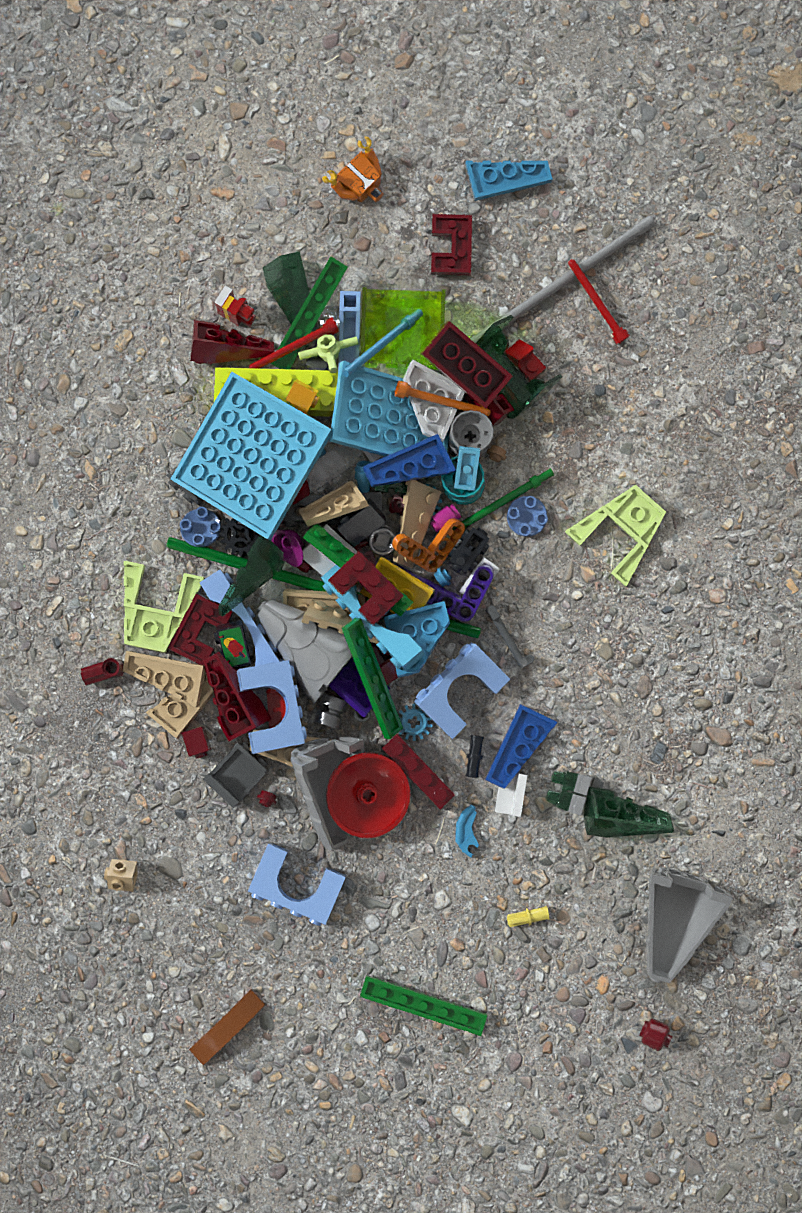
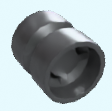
(382, 539)
(331, 711)

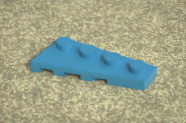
(504, 177)

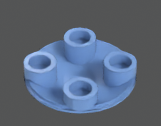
(527, 516)
(200, 527)

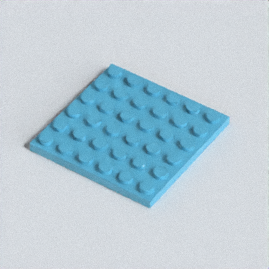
(251, 455)

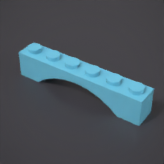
(400, 646)

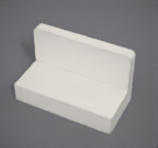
(511, 798)

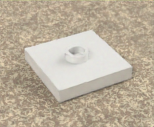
(320, 561)

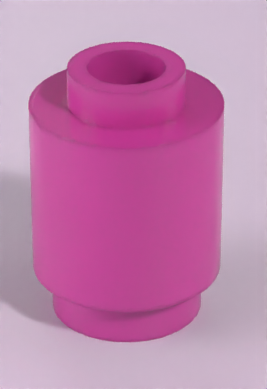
(443, 516)

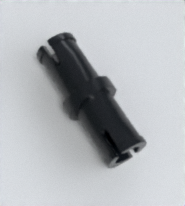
(474, 756)

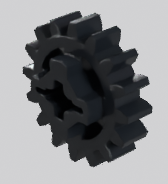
(235, 540)

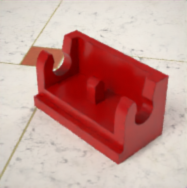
(276, 707)

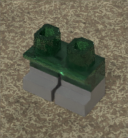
(565, 800)

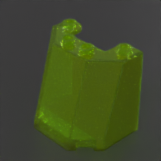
(384, 311)

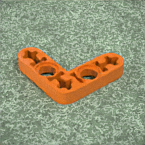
(428, 554)

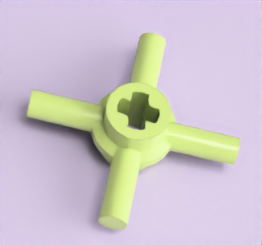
(328, 349)

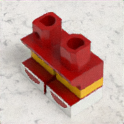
(234, 310)

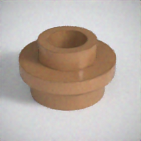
(496, 453)

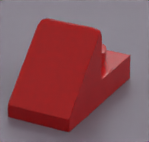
(525, 360)

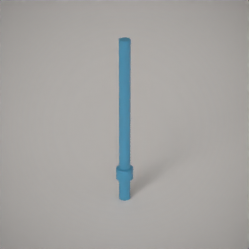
(406, 323)

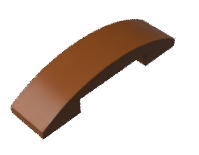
(227, 1027)

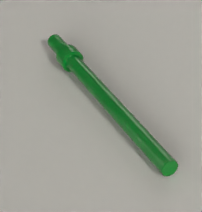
(533, 482)

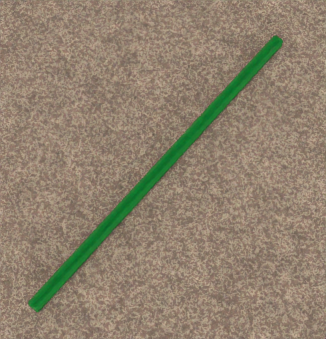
(288, 577)

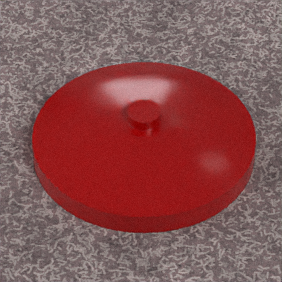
(367, 795)

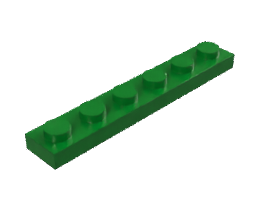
(311, 309)
(340, 555)
(372, 678)
(423, 1005)

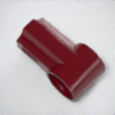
(101, 671)

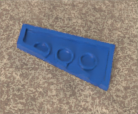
(415, 462)
(520, 742)

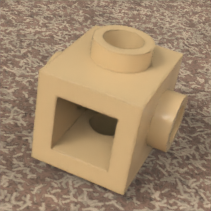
(121, 875)

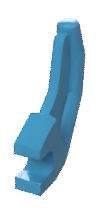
(464, 832)

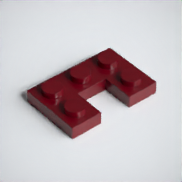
(460, 229)
(383, 592)
(185, 639)

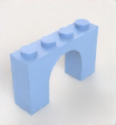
(278, 677)
(434, 698)
(267, 886)

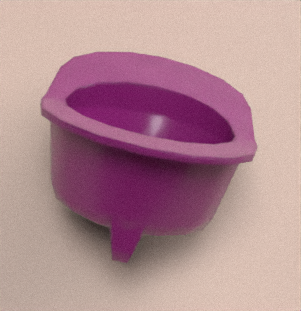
(291, 545)

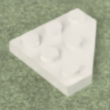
(432, 417)

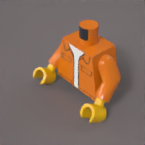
(359, 177)

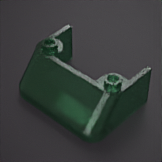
(517, 390)

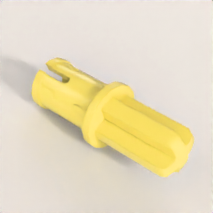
(528, 916)

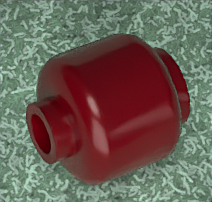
(655, 1034)

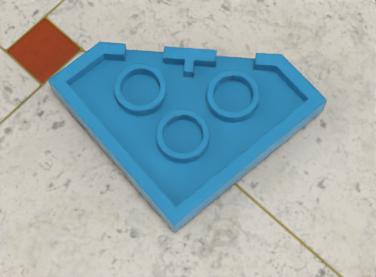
(424, 626)

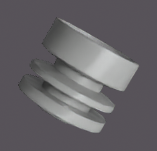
(474, 425)

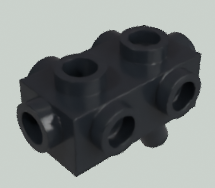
(465, 555)

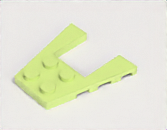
(632, 513)
(149, 626)

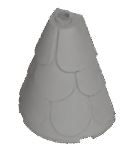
(311, 650)
(313, 766)
(679, 919)

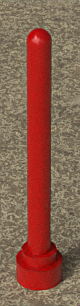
(328, 328)
(618, 332)

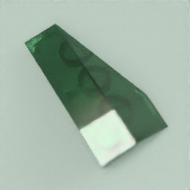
(288, 284)
(262, 564)
(618, 817)

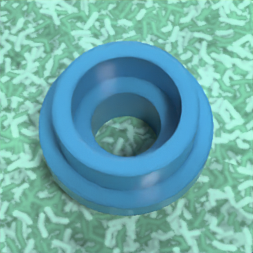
(443, 577)

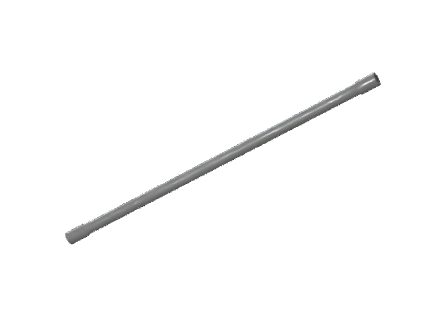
(637, 230)

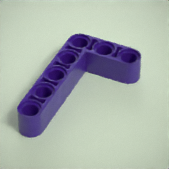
(458, 601)

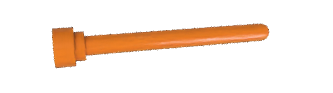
(404, 390)

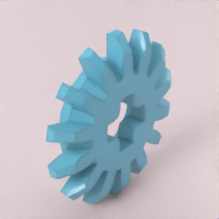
(419, 729)

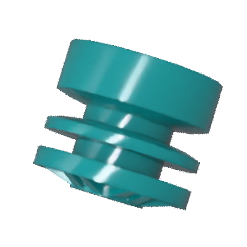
(462, 496)

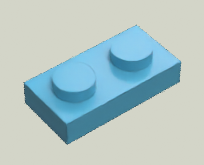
(467, 468)

